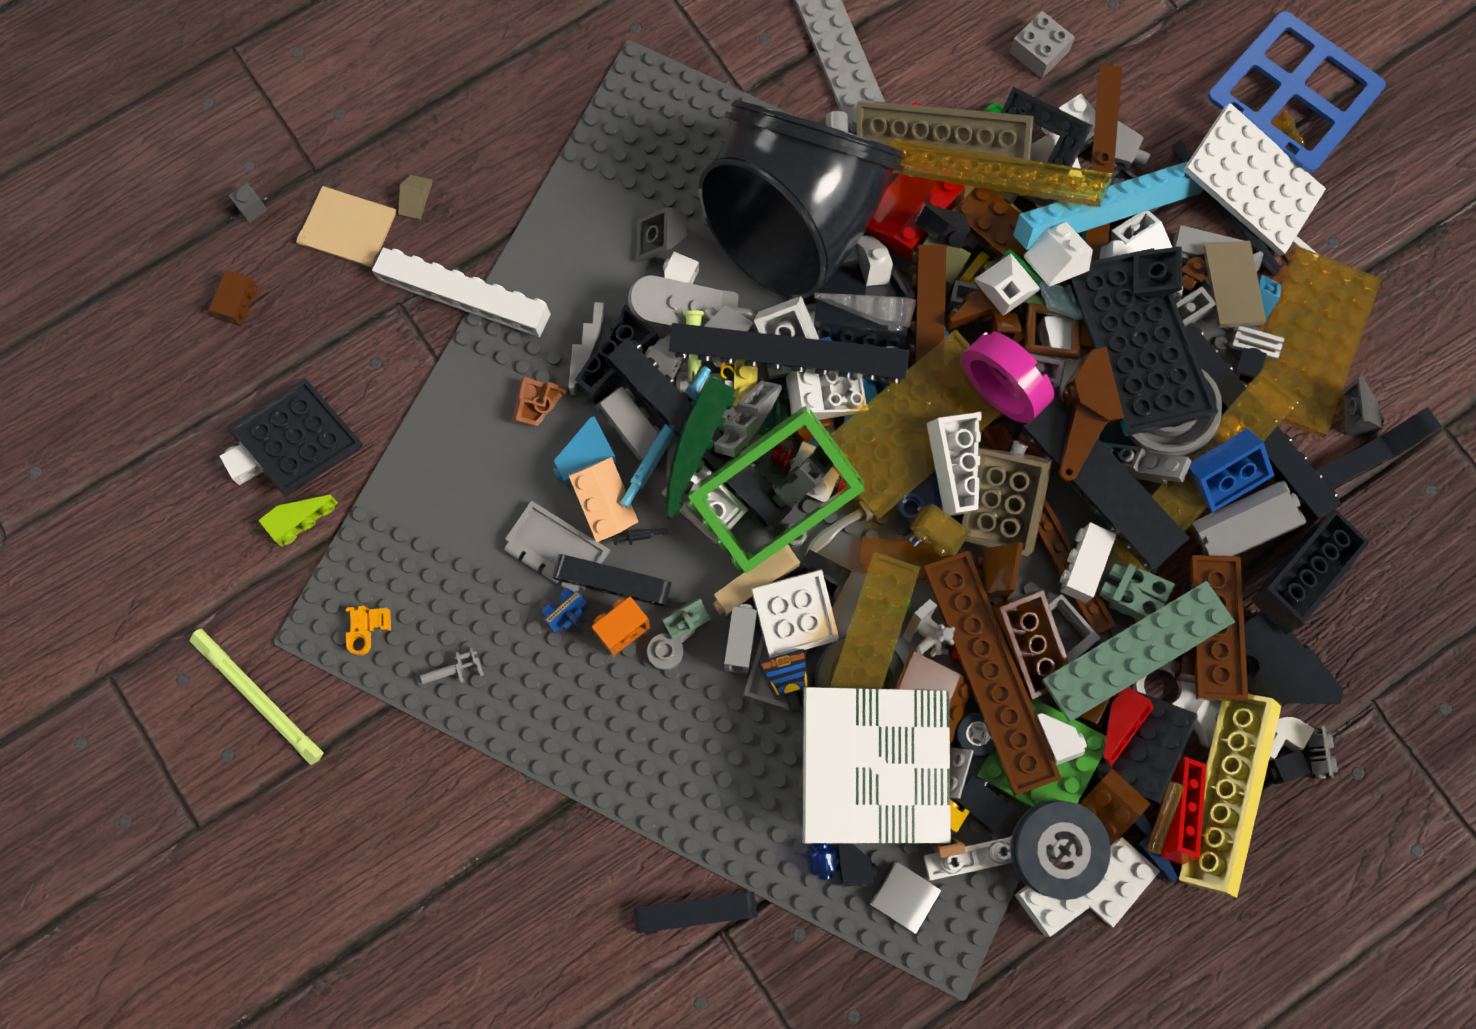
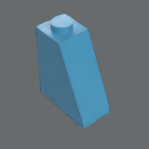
(582, 451)

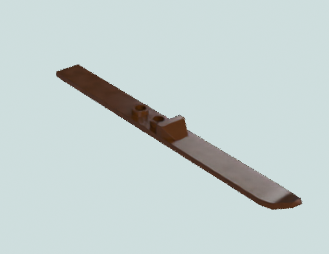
(1104, 141)

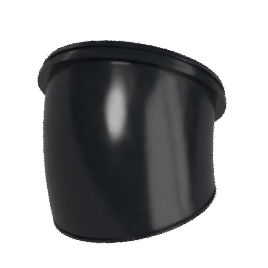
(792, 196)

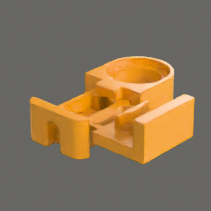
(365, 621)

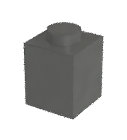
(248, 202)

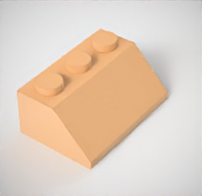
(600, 496)

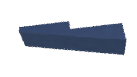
(1145, 831)

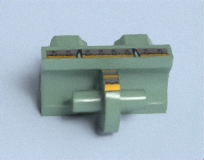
(686, 619)

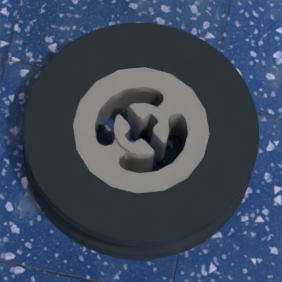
(1085, 859)

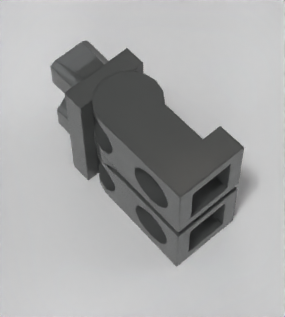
(803, 478)

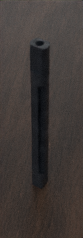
(1238, 227)

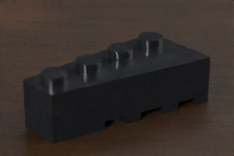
(597, 376)

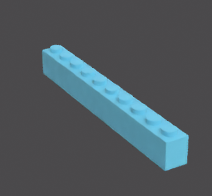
(1119, 202)

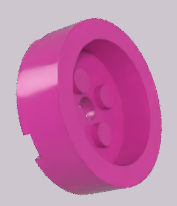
(1007, 377)

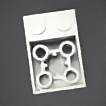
(825, 394)

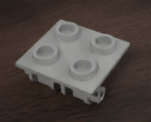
(1324, 740)
(959, 766)

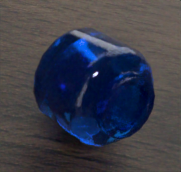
(822, 860)

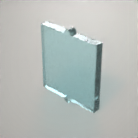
(1060, 300)

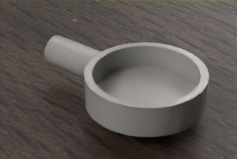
(665, 652)

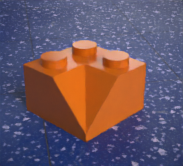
(620, 625)

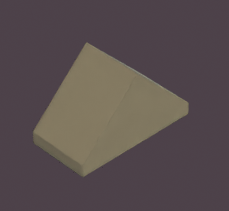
(413, 196)

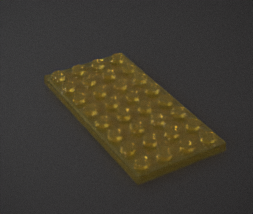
(1322, 322)
(890, 434)

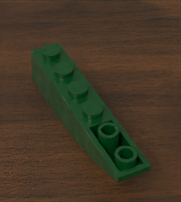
(695, 440)

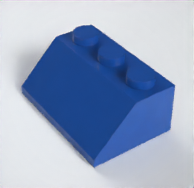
(1230, 469)

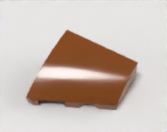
(535, 401)

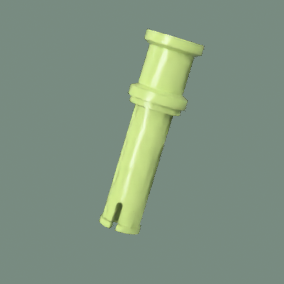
(694, 365)

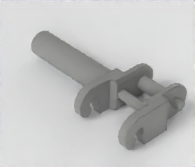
(453, 669)

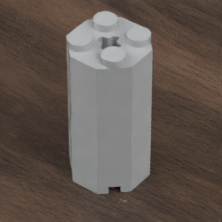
(1249, 522)

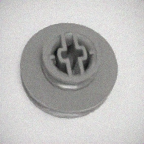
(1185, 437)

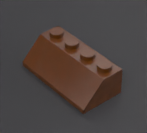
(1031, 639)

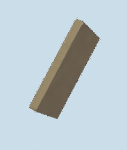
(1234, 284)

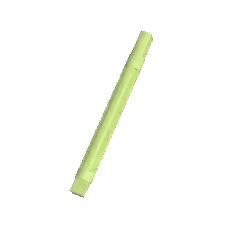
(249, 689)

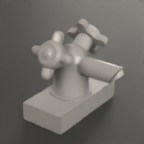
(935, 635)

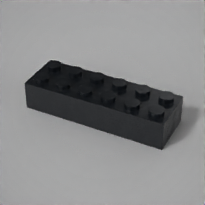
(1310, 572)

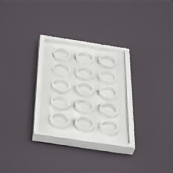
(1254, 179)

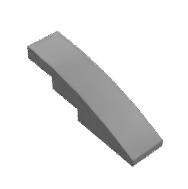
(590, 341)
(748, 419)

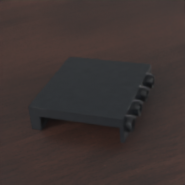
(849, 327)

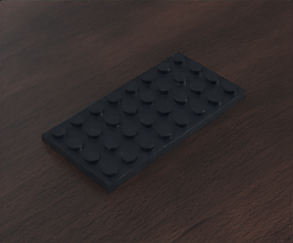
(1146, 346)

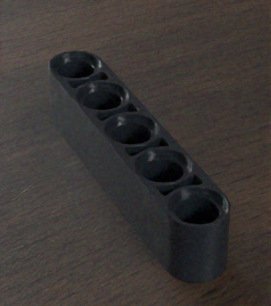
(612, 580)
(695, 912)

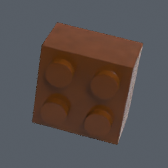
(1115, 804)

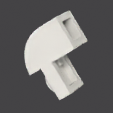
(1290, 733)

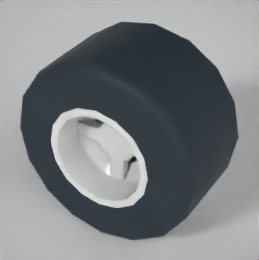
(972, 728)

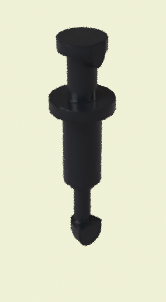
(638, 535)

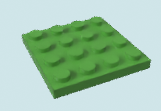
(1074, 773)

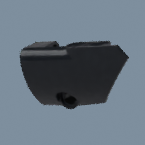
(1284, 667)

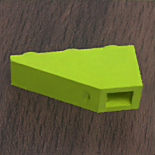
(292, 518)

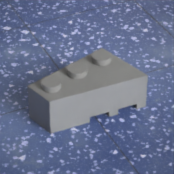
(629, 421)

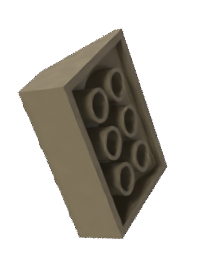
(1009, 499)

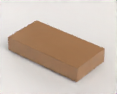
(953, 848)

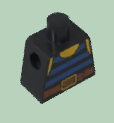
(786, 677)

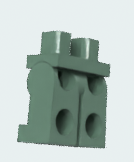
(1137, 593)

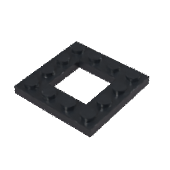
(1069, 128)

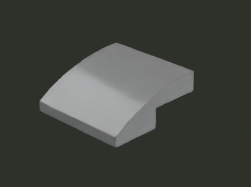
(905, 897)

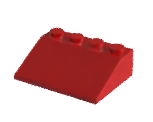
(901, 205)

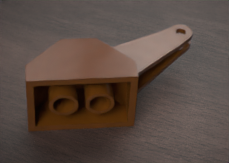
(1094, 404)

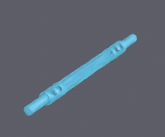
(660, 445)

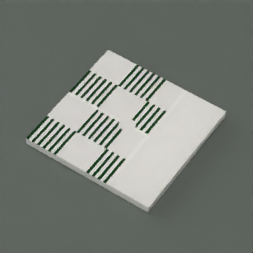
(876, 766)

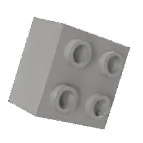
(1041, 44)

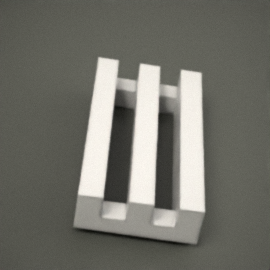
(1265, 340)

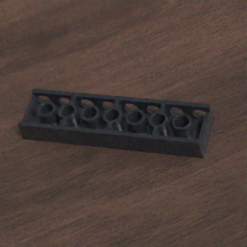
(1109, 490)

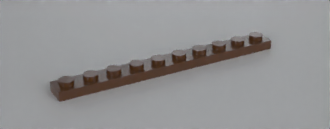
(1054, 540)

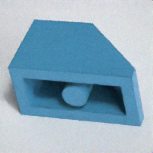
(1270, 293)

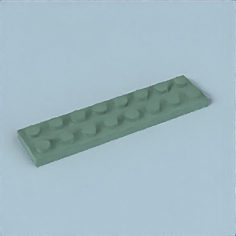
(1137, 651)

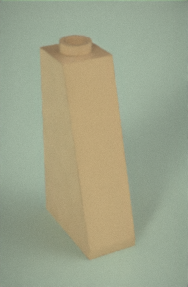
(775, 568)

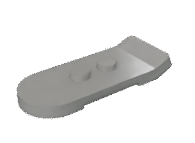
(665, 300)

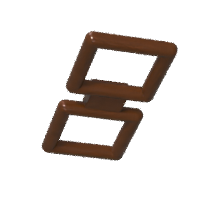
(1079, 335)

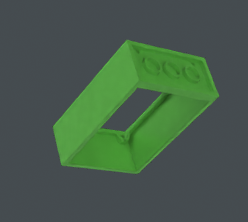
(699, 492)

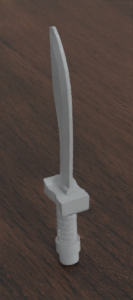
(830, 532)

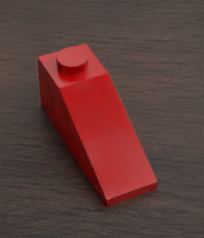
(1126, 717)

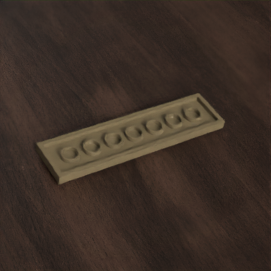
(947, 127)

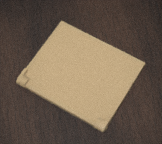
(347, 227)

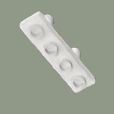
(976, 858)

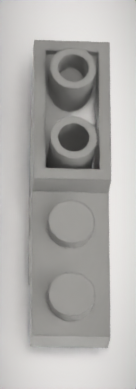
(1149, 465)

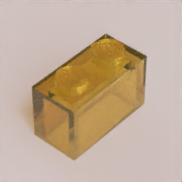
(939, 530)

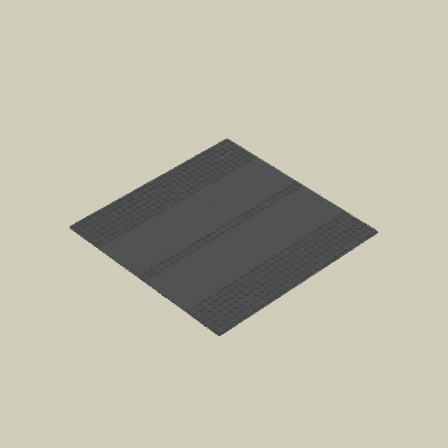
(637, 743)

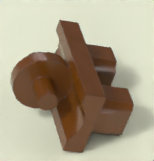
(1193, 274)

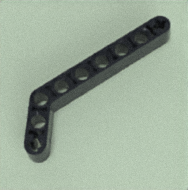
(1381, 449)

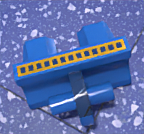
(567, 612)

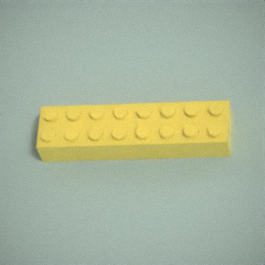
(1232, 792)

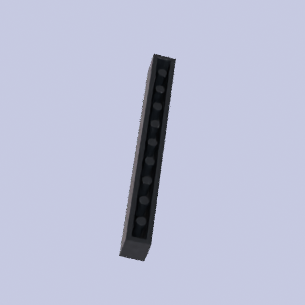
(789, 351)
(673, 409)
(1286, 461)

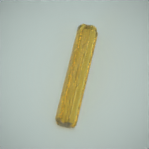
(1165, 817)

